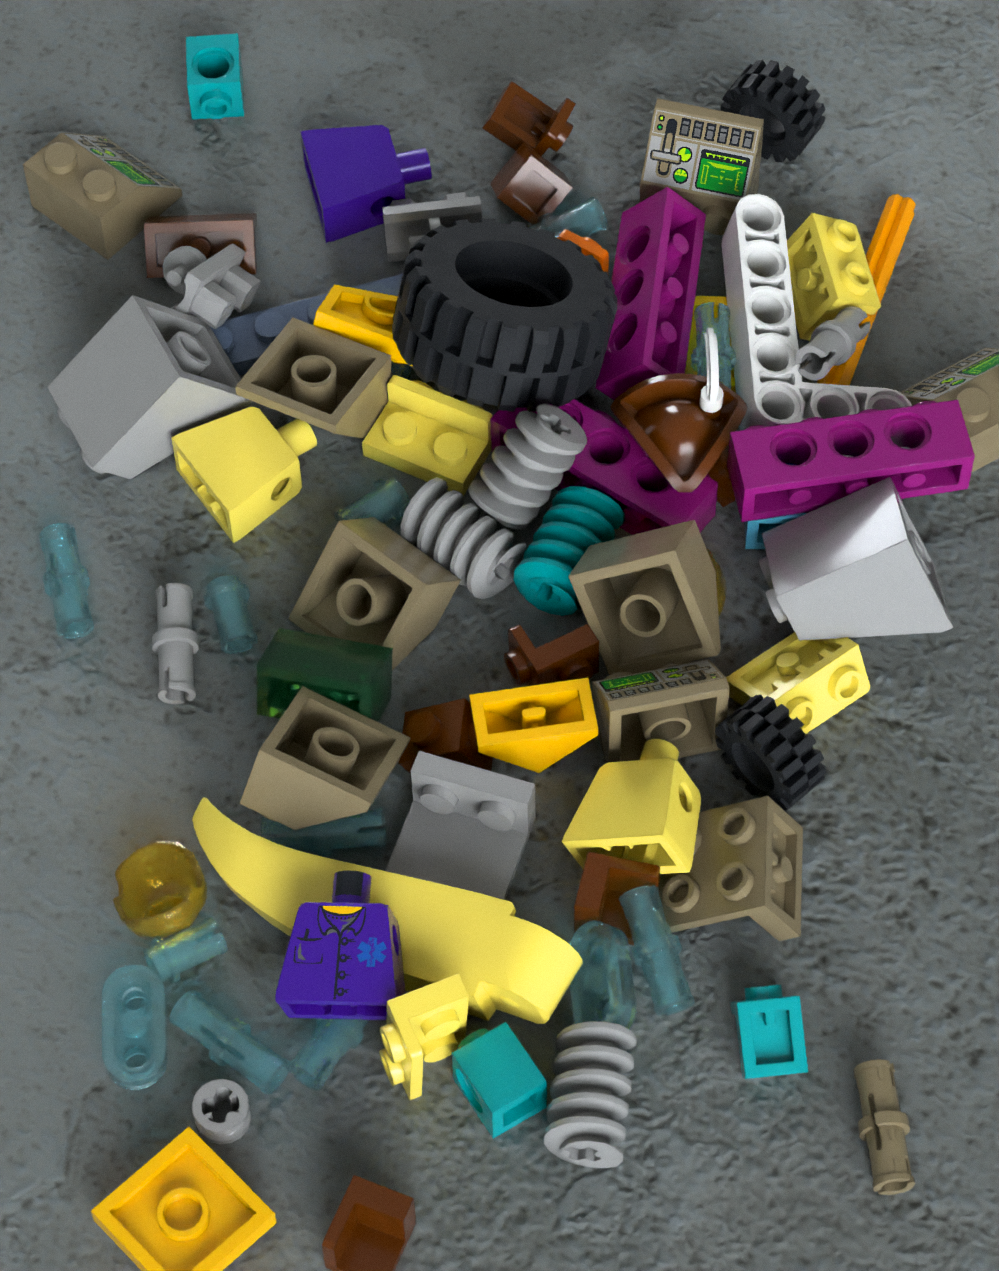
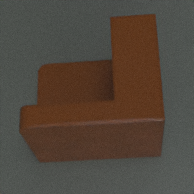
(530, 184)
(602, 885)
(369, 1228)

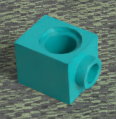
(214, 76)
(498, 1078)

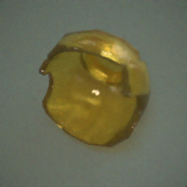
(160, 889)

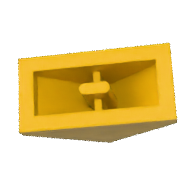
(534, 722)

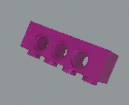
(654, 291)
(627, 476)
(768, 488)

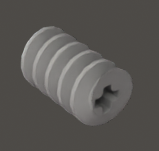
(528, 465)
(460, 540)
(588, 1093)

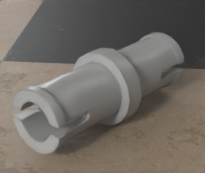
(832, 343)
(175, 643)

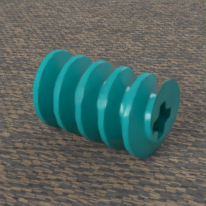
(568, 528)

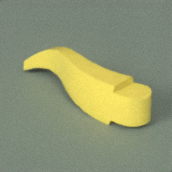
(441, 927)

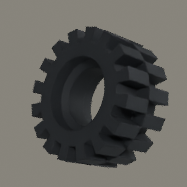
(783, 102)
(770, 751)

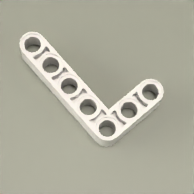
(766, 331)

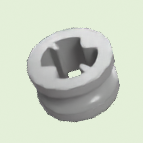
(235, 1123)

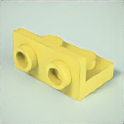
(828, 272)
(430, 434)
(805, 676)
(421, 1027)

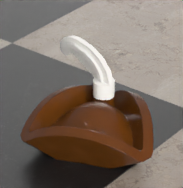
(682, 420)

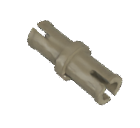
(883, 1127)

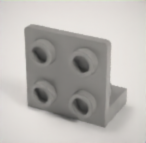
(464, 826)

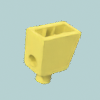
(243, 466)
(639, 812)

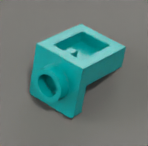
(769, 1032)

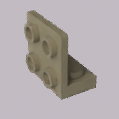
(741, 867)

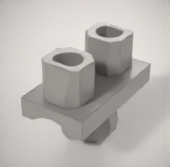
(409, 221)
(210, 285)

